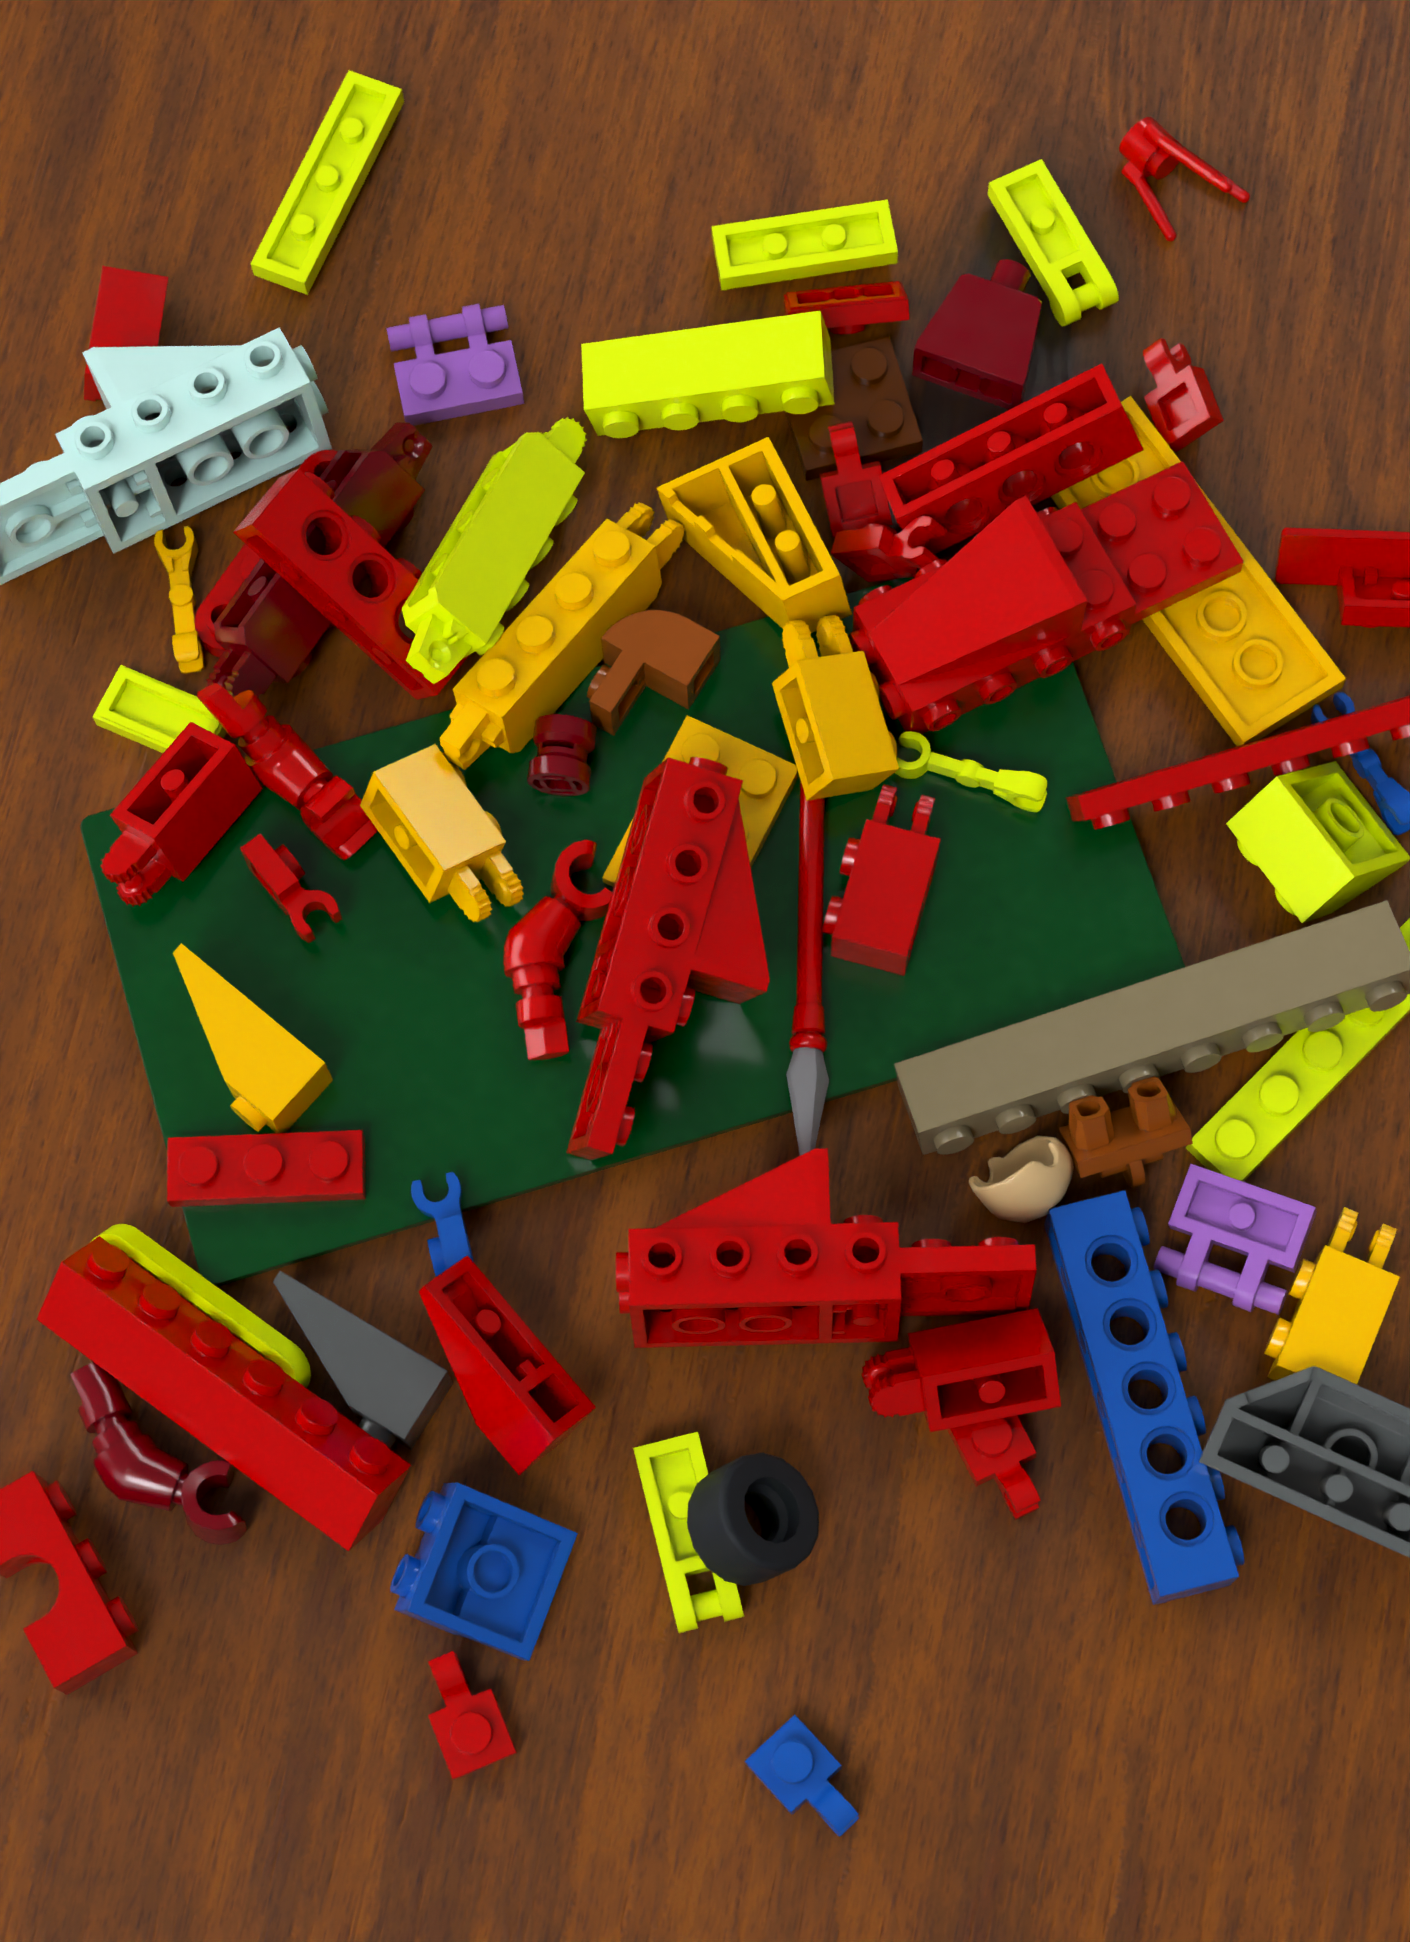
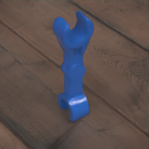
(1389, 794)

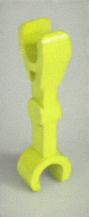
(1019, 788)

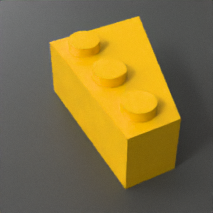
(758, 534)

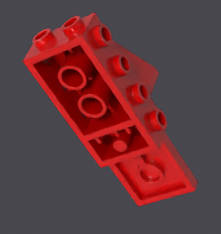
(1037, 596)
(673, 927)
(776, 1250)

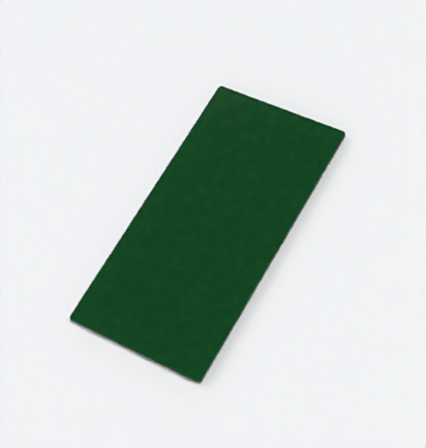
(425, 1022)

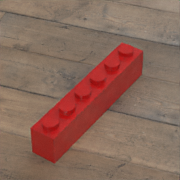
(223, 1392)

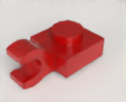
(1183, 400)
(854, 489)
(885, 554)
(280, 876)
(996, 1452)
(470, 1726)

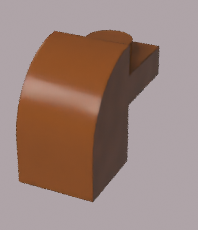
(655, 652)

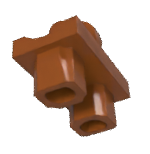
(1125, 1137)

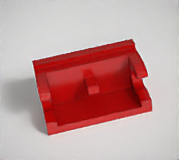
(126, 314)

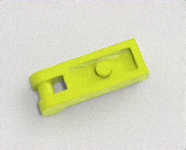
(1052, 241)
(668, 1478)

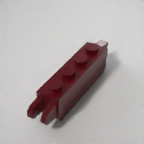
(268, 622)

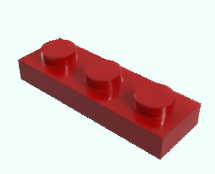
(266, 1168)

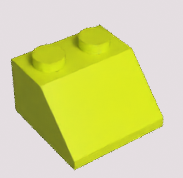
(1316, 840)

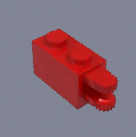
(177, 813)
(885, 888)
(968, 1372)

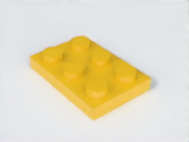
(764, 786)

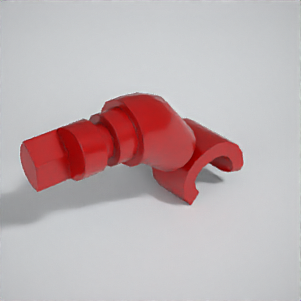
(292, 770)
(537, 951)

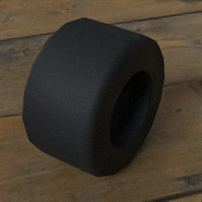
(721, 1526)

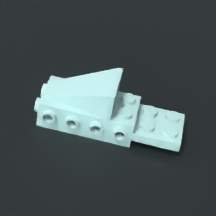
(165, 420)

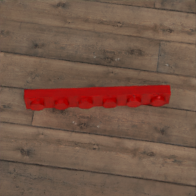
(1230, 767)

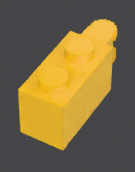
(832, 712)
(441, 832)
(1336, 1308)

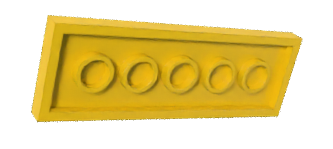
(1232, 640)

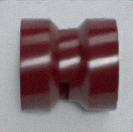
(562, 755)

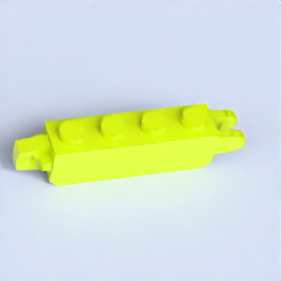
(492, 548)

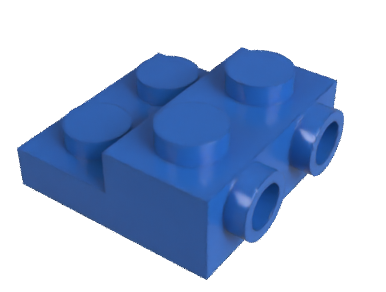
(482, 1569)

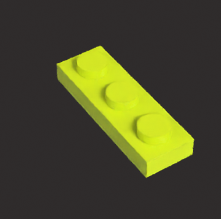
(804, 244)

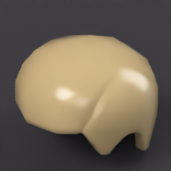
(1026, 1180)

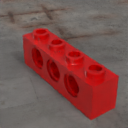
(1017, 454)
(278, 536)

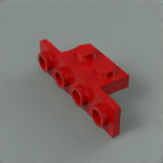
(1363, 564)

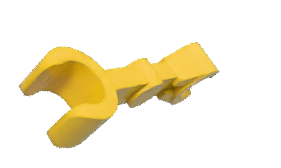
(179, 566)

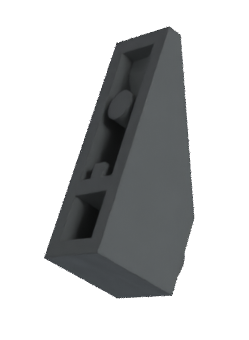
(378, 1376)

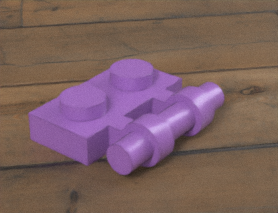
(459, 380)
(1242, 1220)

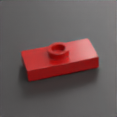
(851, 307)

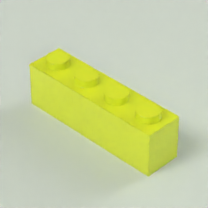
(708, 374)

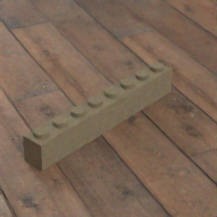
(1156, 1028)

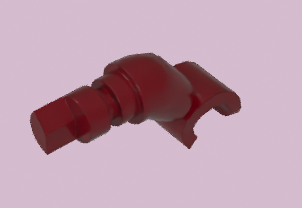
(139, 1470)

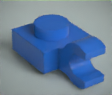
(453, 1238)
(798, 1772)

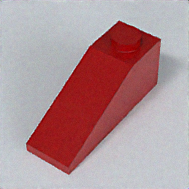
(503, 1369)

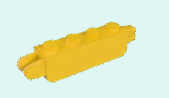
(558, 636)

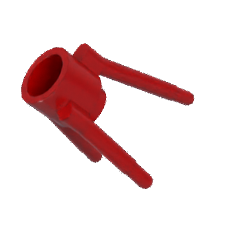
(1156, 154)

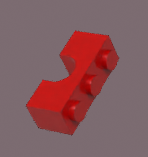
(84, 1629)

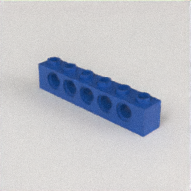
(1170, 1564)

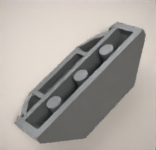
(1321, 1450)

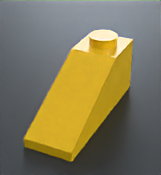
(259, 1059)

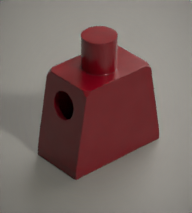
(982, 337)

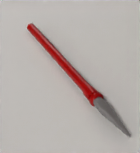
(807, 1070)

